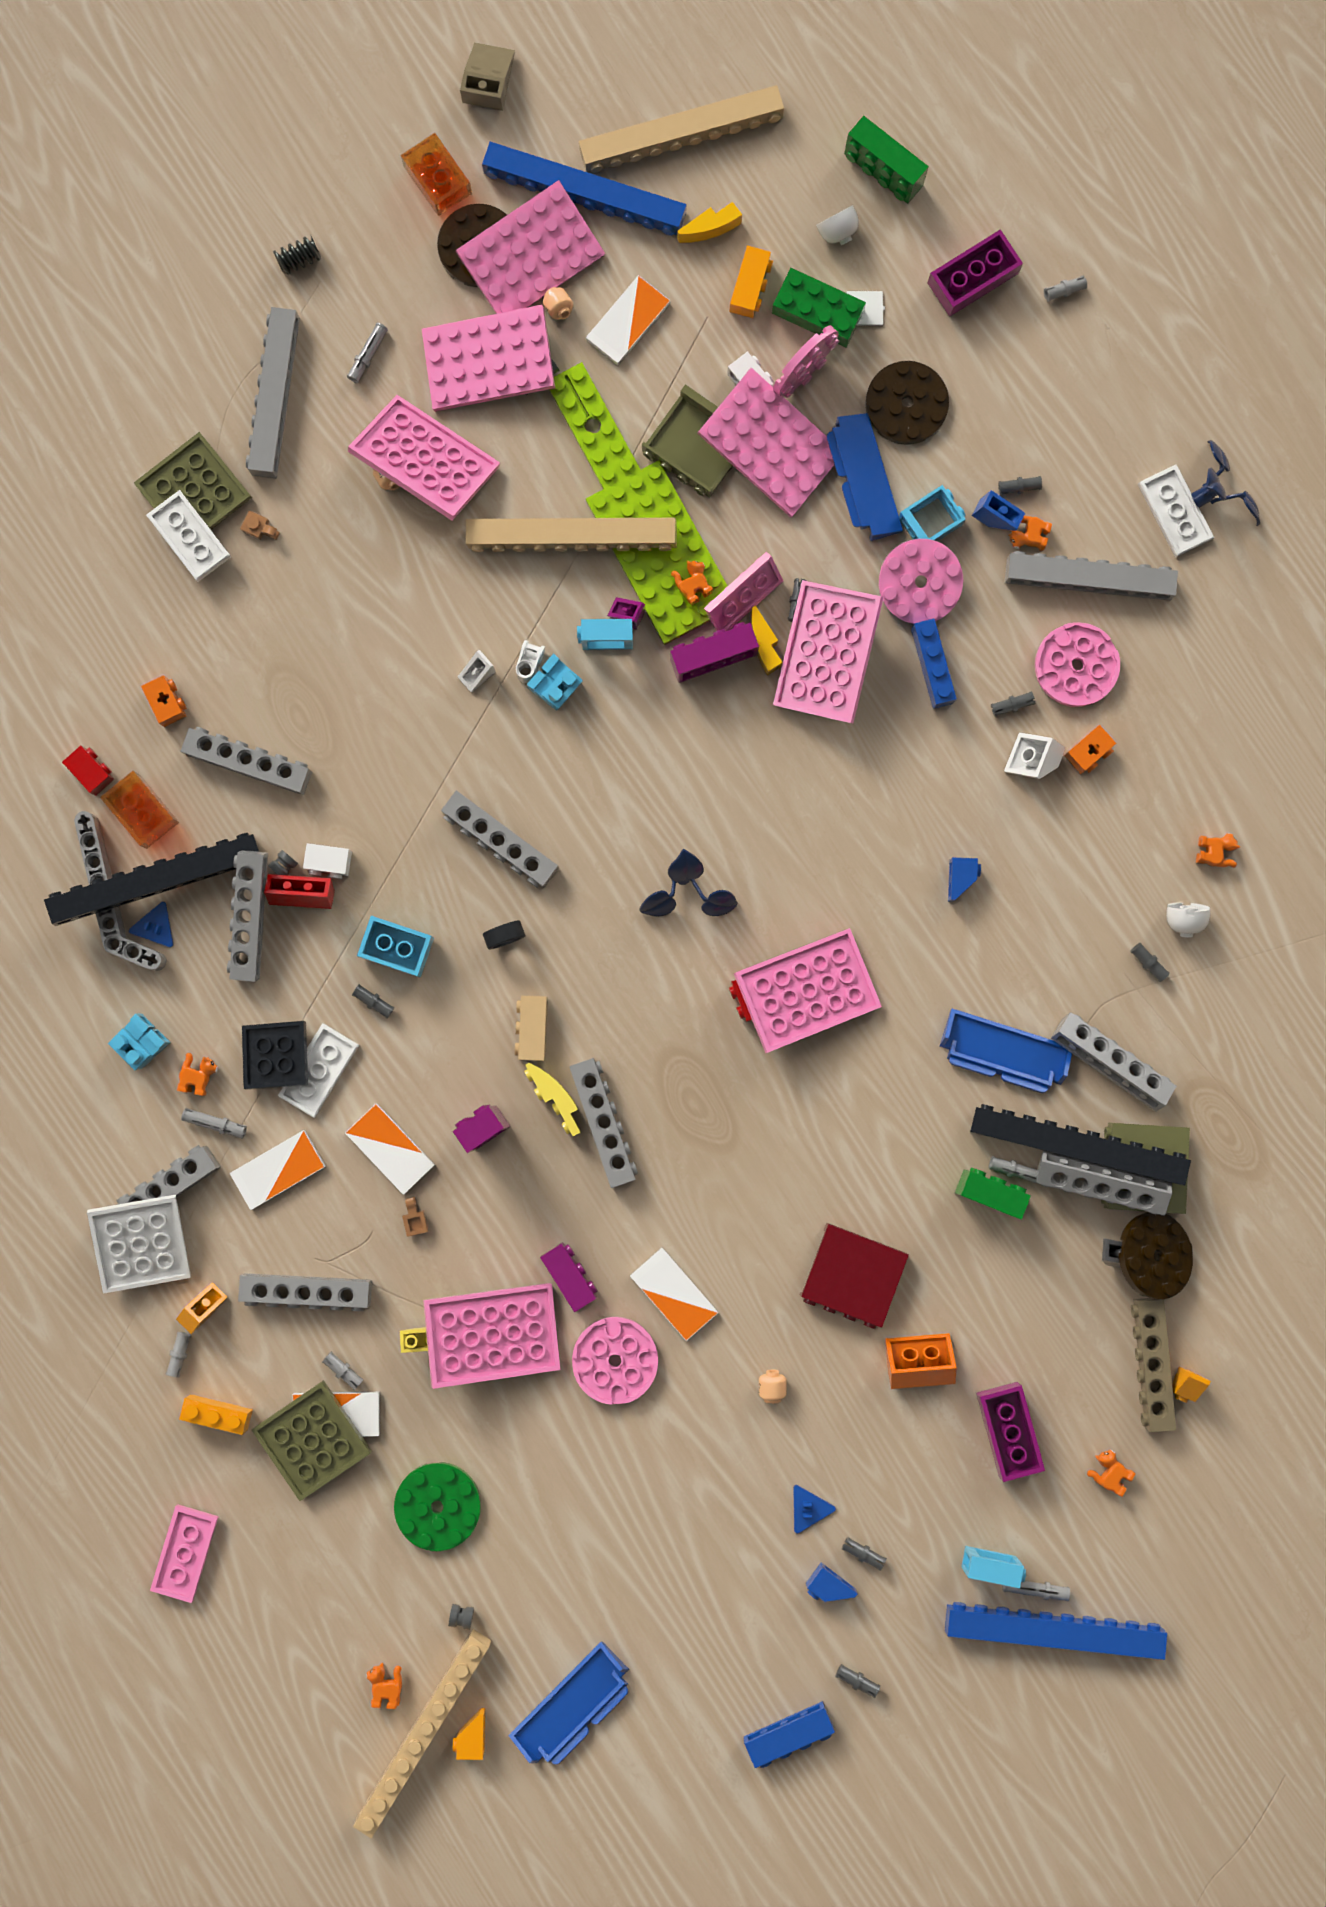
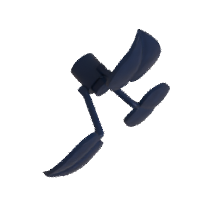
(1214, 487)
(682, 871)

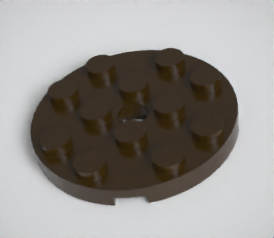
(458, 230)
(903, 423)
(1137, 1261)

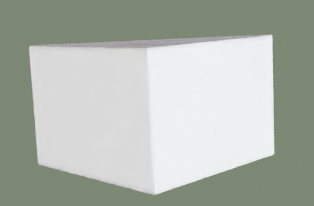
(476, 671)

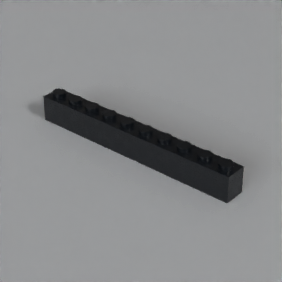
(147, 880)
(1081, 1146)

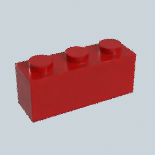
(299, 891)

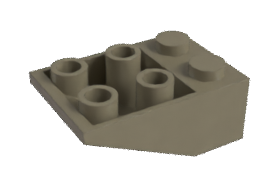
(487, 76)

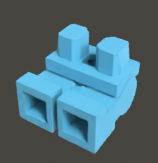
(556, 684)
(139, 1042)

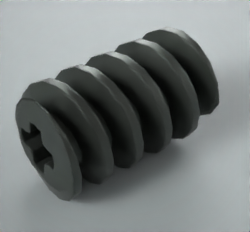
(297, 255)

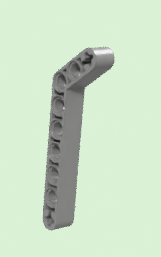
(104, 871)

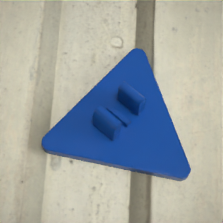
(155, 926)
(808, 1509)

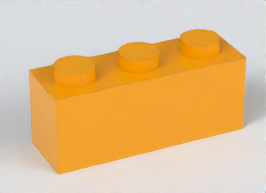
(751, 282)
(216, 1414)

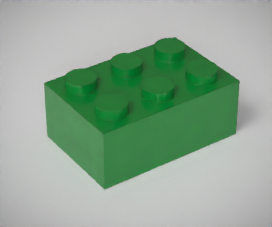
(993, 1192)

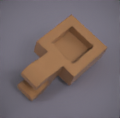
(257, 526)
(415, 1220)

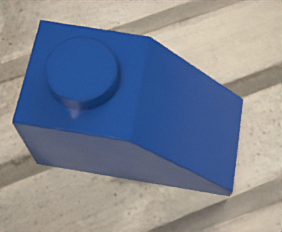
(998, 512)
(962, 875)
(829, 1585)

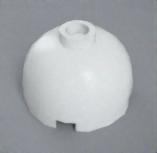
(839, 226)
(1187, 918)

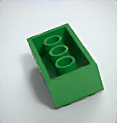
(885, 160)
(817, 305)

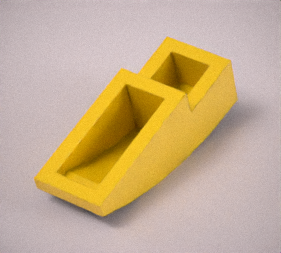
(710, 224)
(766, 640)

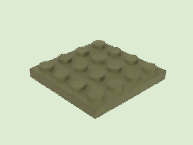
(200, 477)
(311, 1440)

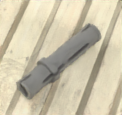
(362, 360)
(223, 1126)
(1011, 1169)
(1061, 1593)

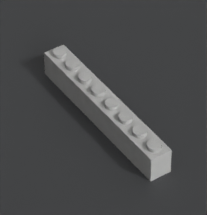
(273, 392)
(1091, 576)

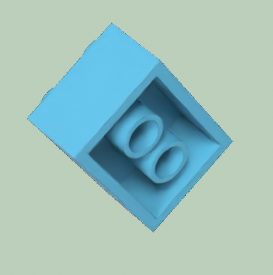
(395, 946)

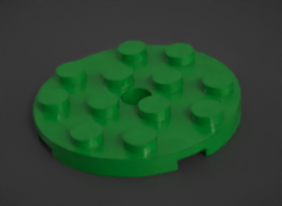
(437, 1529)

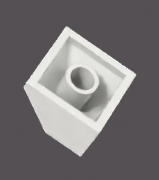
(1034, 756)

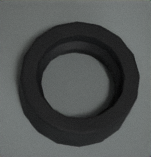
(504, 934)

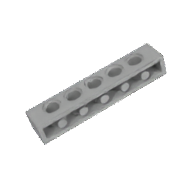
(195, 742)
(459, 804)
(258, 864)
(1102, 1061)
(205, 1163)
(628, 1171)
(1115, 1180)
(250, 1282)

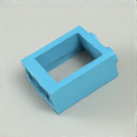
(946, 498)
(605, 634)
(993, 1567)

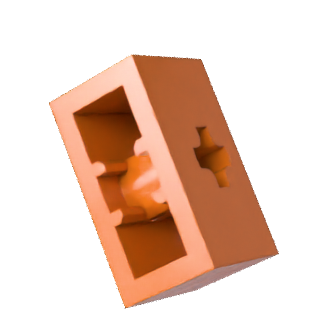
(155, 693)
(1079, 755)

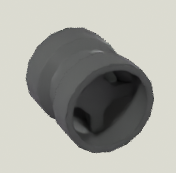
(284, 859)
(461, 1616)

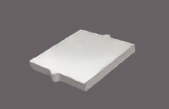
(873, 309)

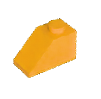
(201, 1308)
(1188, 1385)
(471, 1738)

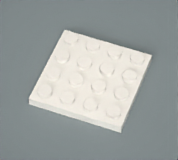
(139, 1243)

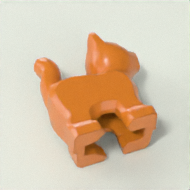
(1032, 534)
(693, 584)
(1215, 850)
(199, 1078)
(1113, 1474)
(385, 1689)

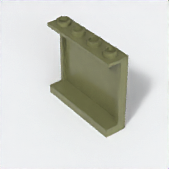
(682, 449)
(1165, 1137)

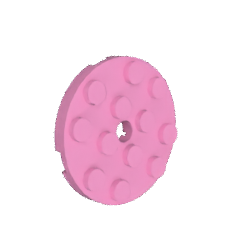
(806, 361)
(907, 563)
(1080, 643)
(608, 1382)

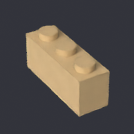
(531, 1028)

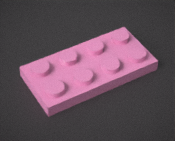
(744, 593)
(184, 1553)

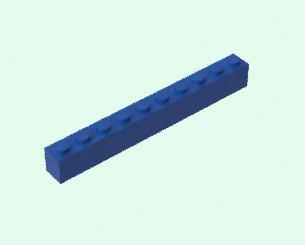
(585, 188)
(1055, 1631)

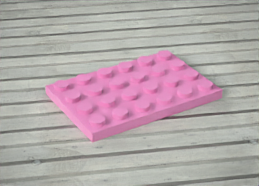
(530, 251)
(488, 358)
(769, 442)
(424, 457)
(828, 651)
(807, 990)
(491, 1335)

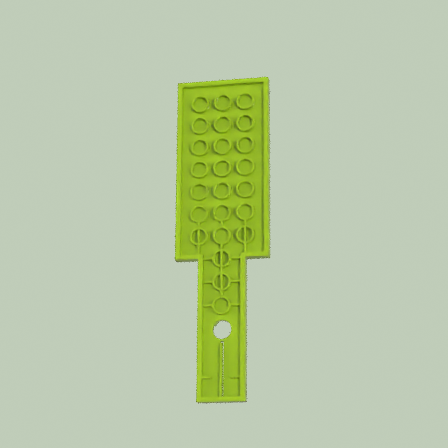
(638, 494)

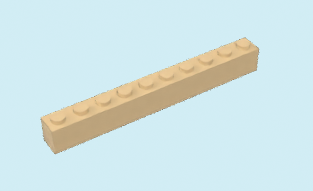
(681, 129)
(571, 533)
(422, 1733)

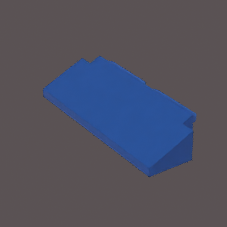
(866, 483)
(1004, 1051)
(576, 1701)

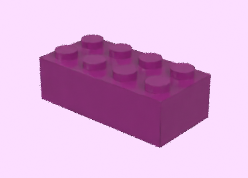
(975, 273)
(714, 652)
(481, 1128)
(1010, 1431)

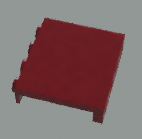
(854, 1276)

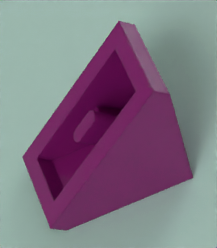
(627, 609)

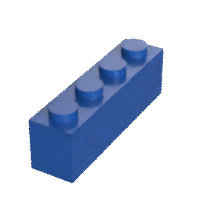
(933, 663)
(788, 1735)

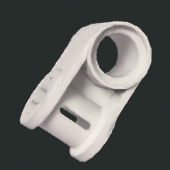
(530, 658)

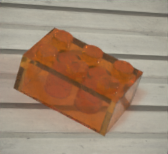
(436, 174)
(139, 809)

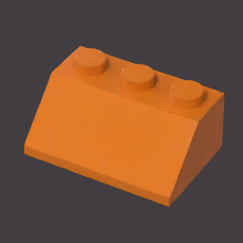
(920, 1361)

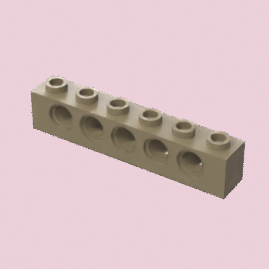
(1165, 1418)

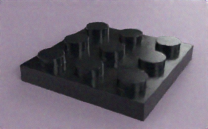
(274, 1055)

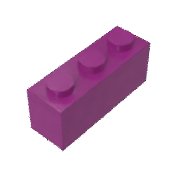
(569, 1276)

